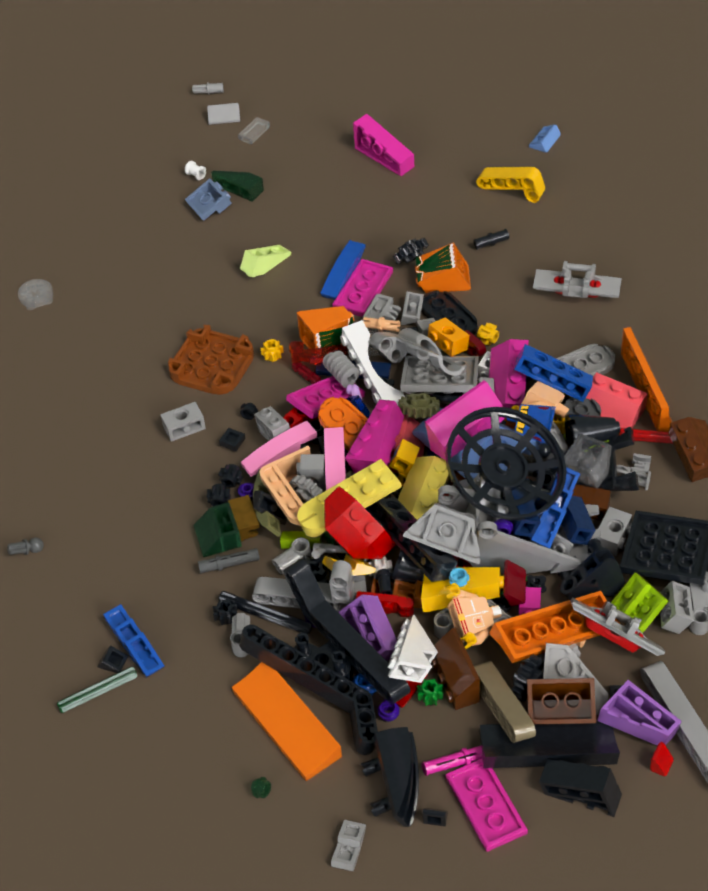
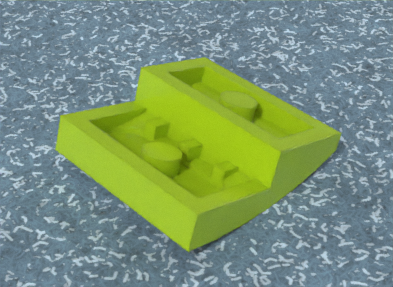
(640, 600)

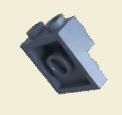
(208, 199)

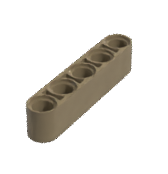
(504, 703)

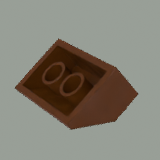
(691, 443)
(456, 671)
(561, 701)

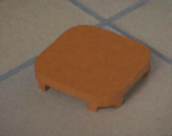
(211, 361)

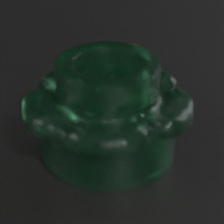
(261, 787)

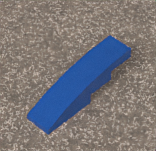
(342, 269)
(554, 515)
(133, 641)

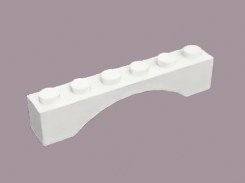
(357, 340)

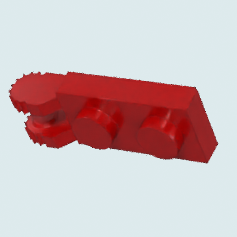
(393, 603)

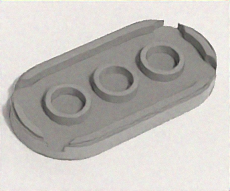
(591, 359)

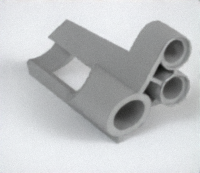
(396, 346)

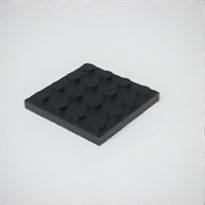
(667, 548)

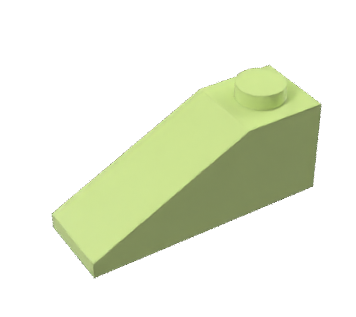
(261, 260)

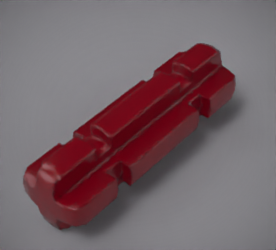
(306, 373)

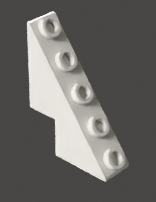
(412, 653)

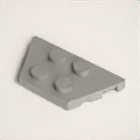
(448, 532)

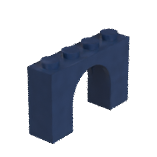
(575, 523)

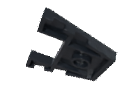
(612, 481)

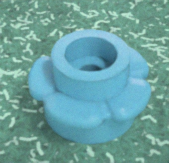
(459, 577)

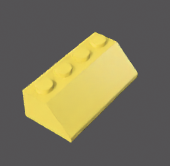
(422, 484)

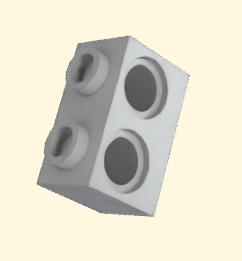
(270, 423)
(678, 611)

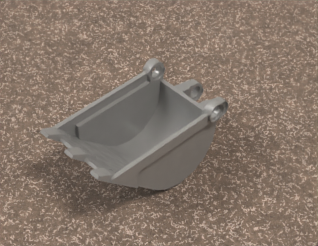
(498, 546)

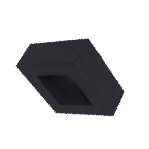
(232, 439)

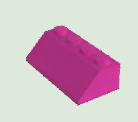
(508, 383)
(442, 424)

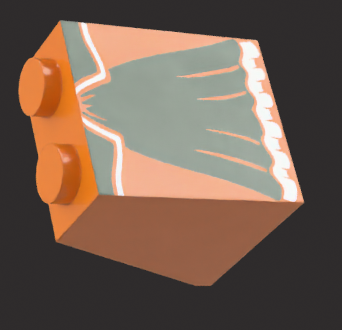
(443, 270)
(323, 326)

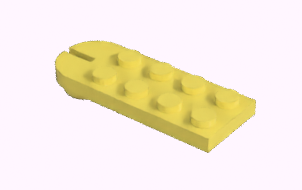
(365, 486)

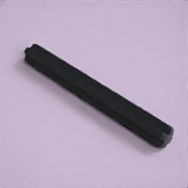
(267, 613)

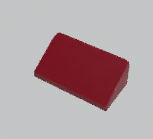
(514, 583)

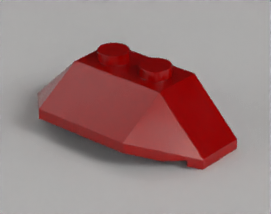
(355, 527)

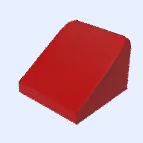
(661, 760)

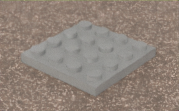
(425, 377)

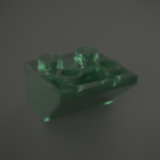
(217, 530)

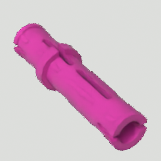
(431, 767)

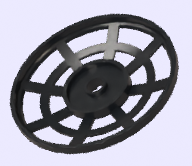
(509, 456)

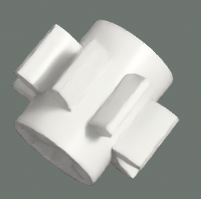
(381, 564)

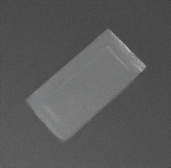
(254, 130)

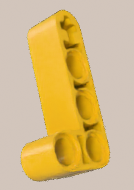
(513, 178)

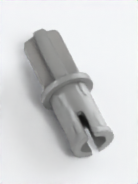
(208, 88)

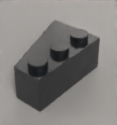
(582, 783)

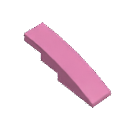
(279, 447)
(334, 456)

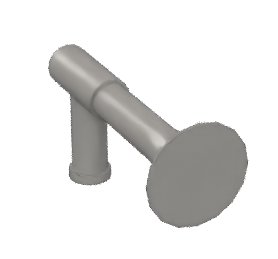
(320, 548)

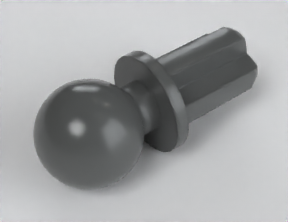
(34, 545)

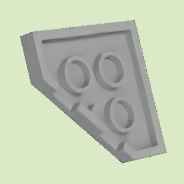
(564, 663)

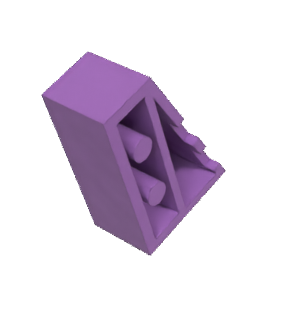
(371, 622)
(639, 715)

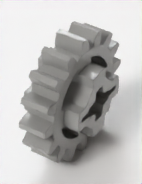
(305, 488)

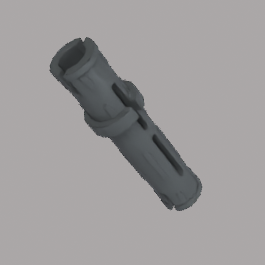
(225, 561)

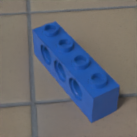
(553, 372)

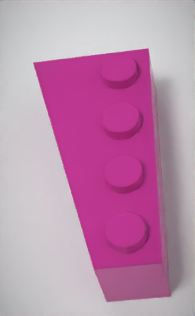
(381, 146)
(376, 436)

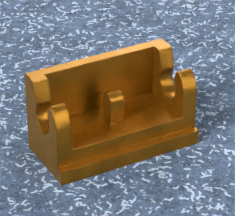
(244, 516)

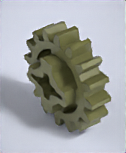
(419, 405)

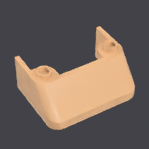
(276, 480)

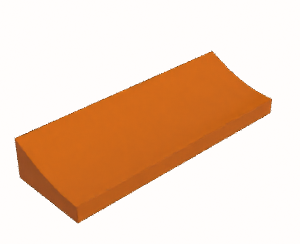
(645, 380)
(553, 624)
(287, 721)

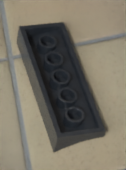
(568, 742)

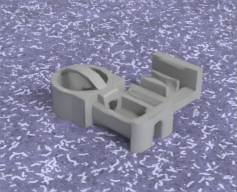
(641, 467)

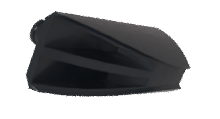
(400, 772)

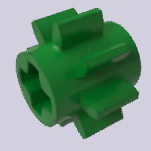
(430, 692)

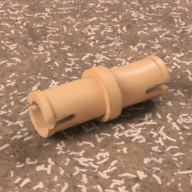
(382, 324)

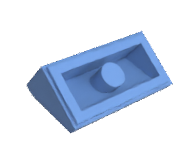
(545, 138)

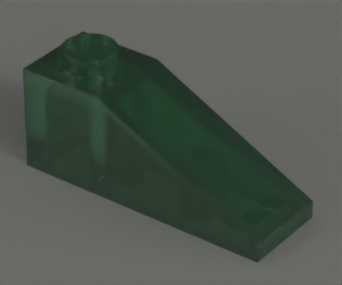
(240, 183)

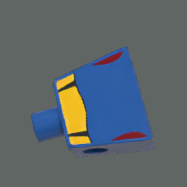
(541, 413)

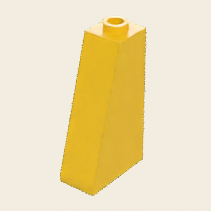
(483, 582)

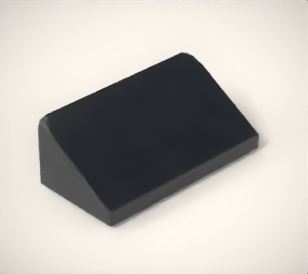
(265, 502)

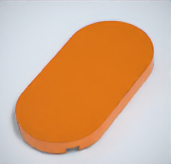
(342, 413)

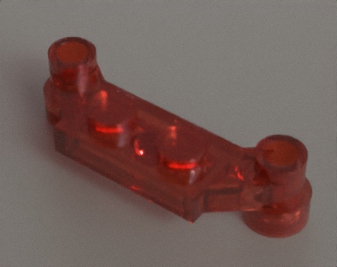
(313, 355)

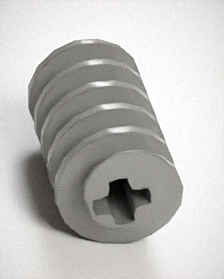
(341, 368)

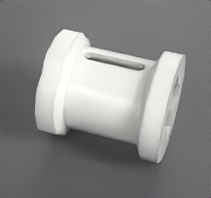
(195, 170)

